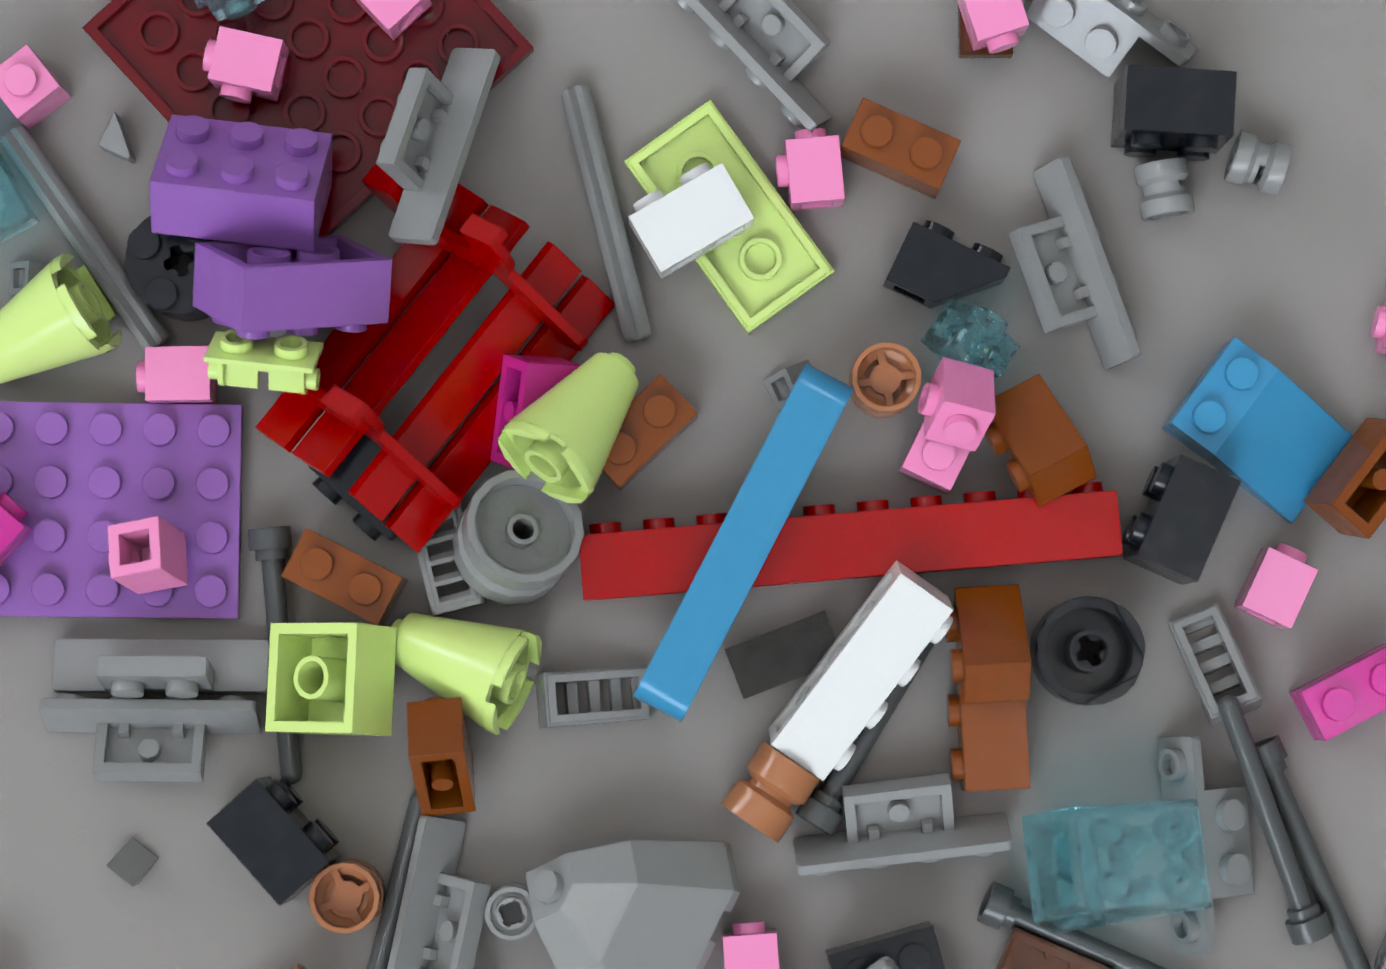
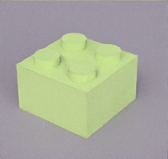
(331, 679)

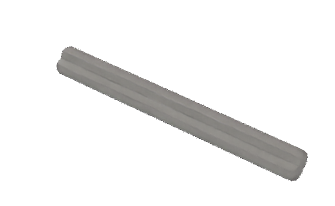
(606, 213)
(83, 237)

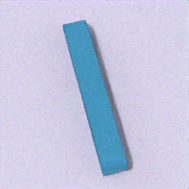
(743, 542)

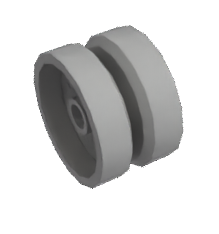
(516, 539)

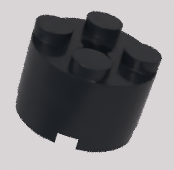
(152, 276)
(1116, 660)

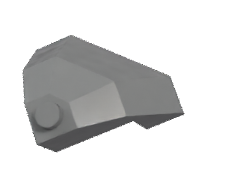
(633, 904)

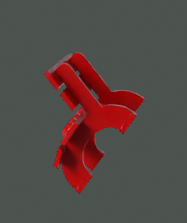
(478, 250)

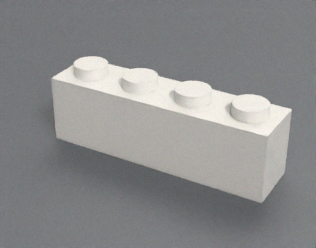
(861, 671)

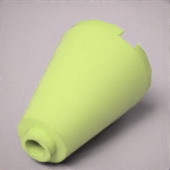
(55, 321)
(572, 427)
(472, 662)

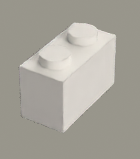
(690, 218)

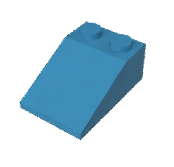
(1258, 428)

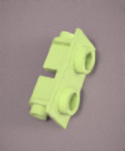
(287, 360)

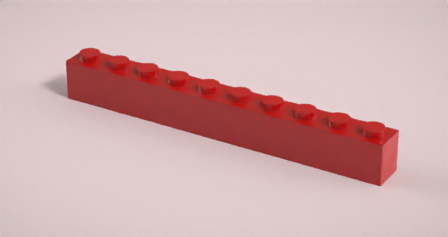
(862, 542)

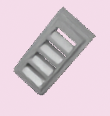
(453, 602)
(1196, 621)
(547, 701)

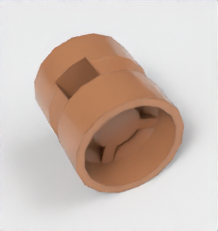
(885, 380)
(770, 792)
(347, 896)

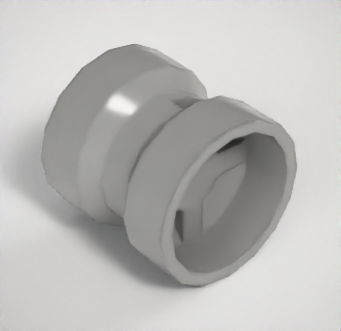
(1258, 162)
(1162, 189)
(515, 904)

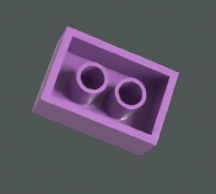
(241, 182)
(290, 289)

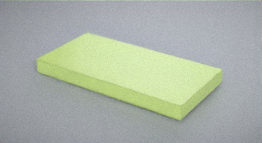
(765, 264)

